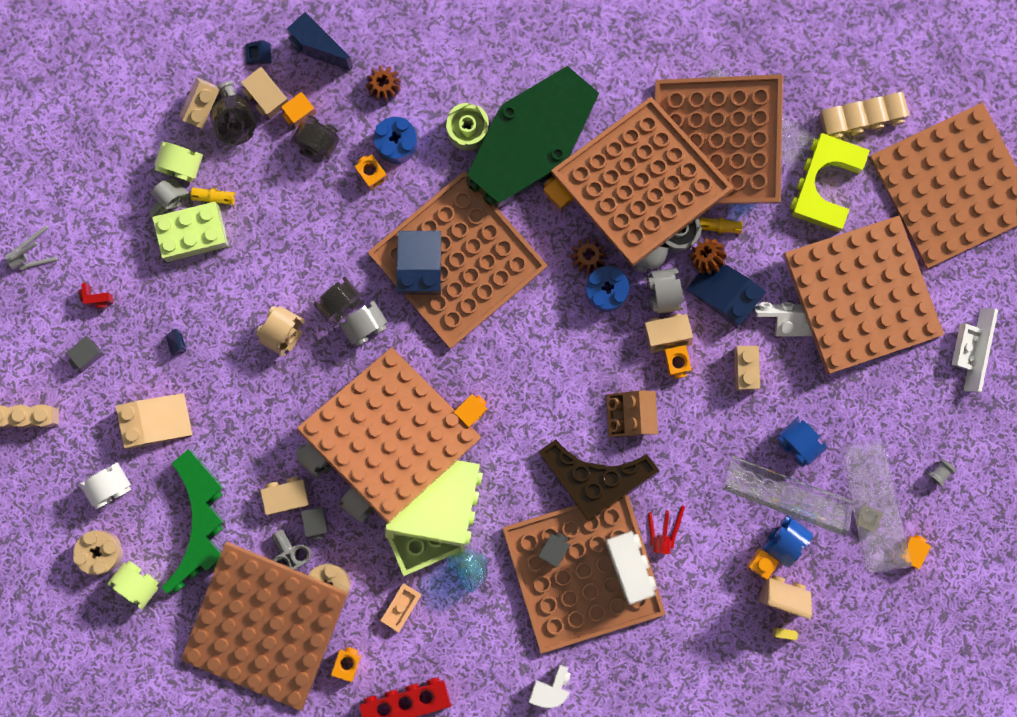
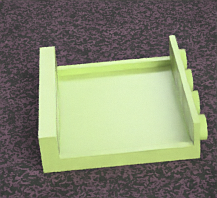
(442, 509)

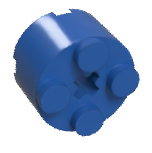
(406, 136)
(614, 279)
(801, 442)
(788, 541)

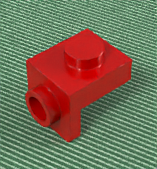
(99, 300)

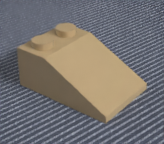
(153, 420)
(786, 597)

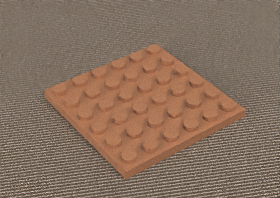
(735, 126)
(642, 181)
(951, 184)
(480, 260)
(863, 294)
(388, 435)
(583, 592)
(264, 626)

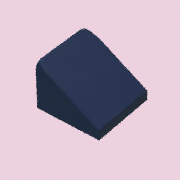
(258, 52)
(176, 342)

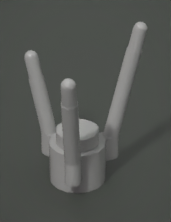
(18, 257)

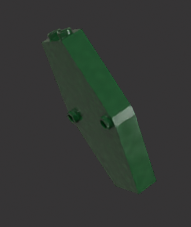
(531, 137)

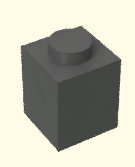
(84, 354)
(315, 523)
(554, 549)

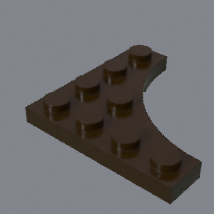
(596, 485)

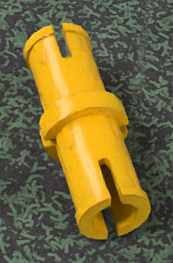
(213, 195)
(721, 225)

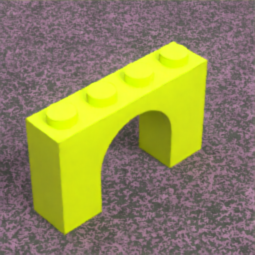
(809, 204)

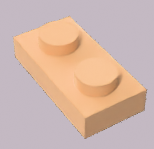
(401, 607)

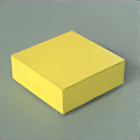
(784, 633)

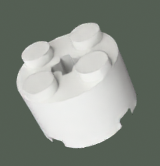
(105, 484)

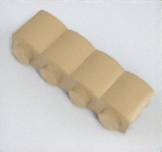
(864, 115)
(28, 417)

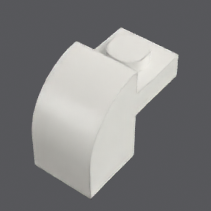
(551, 695)

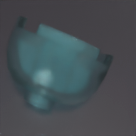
(470, 568)

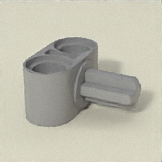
(168, 196)
(288, 552)

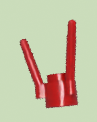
(663, 542)

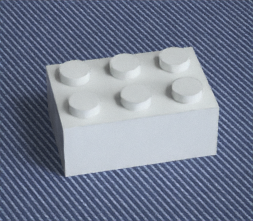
(631, 567)

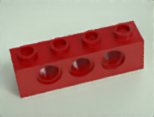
(435, 686)

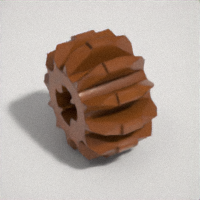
(387, 89)
(708, 256)
(595, 260)

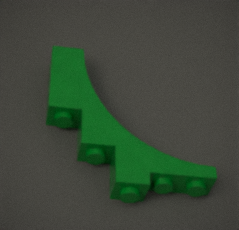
(201, 550)

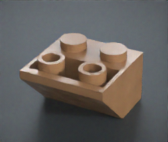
(632, 413)

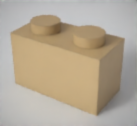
(264, 92)
(199, 102)
(668, 332)
(747, 368)
(285, 496)

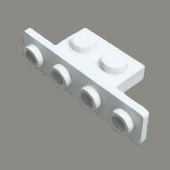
(789, 318)
(974, 347)

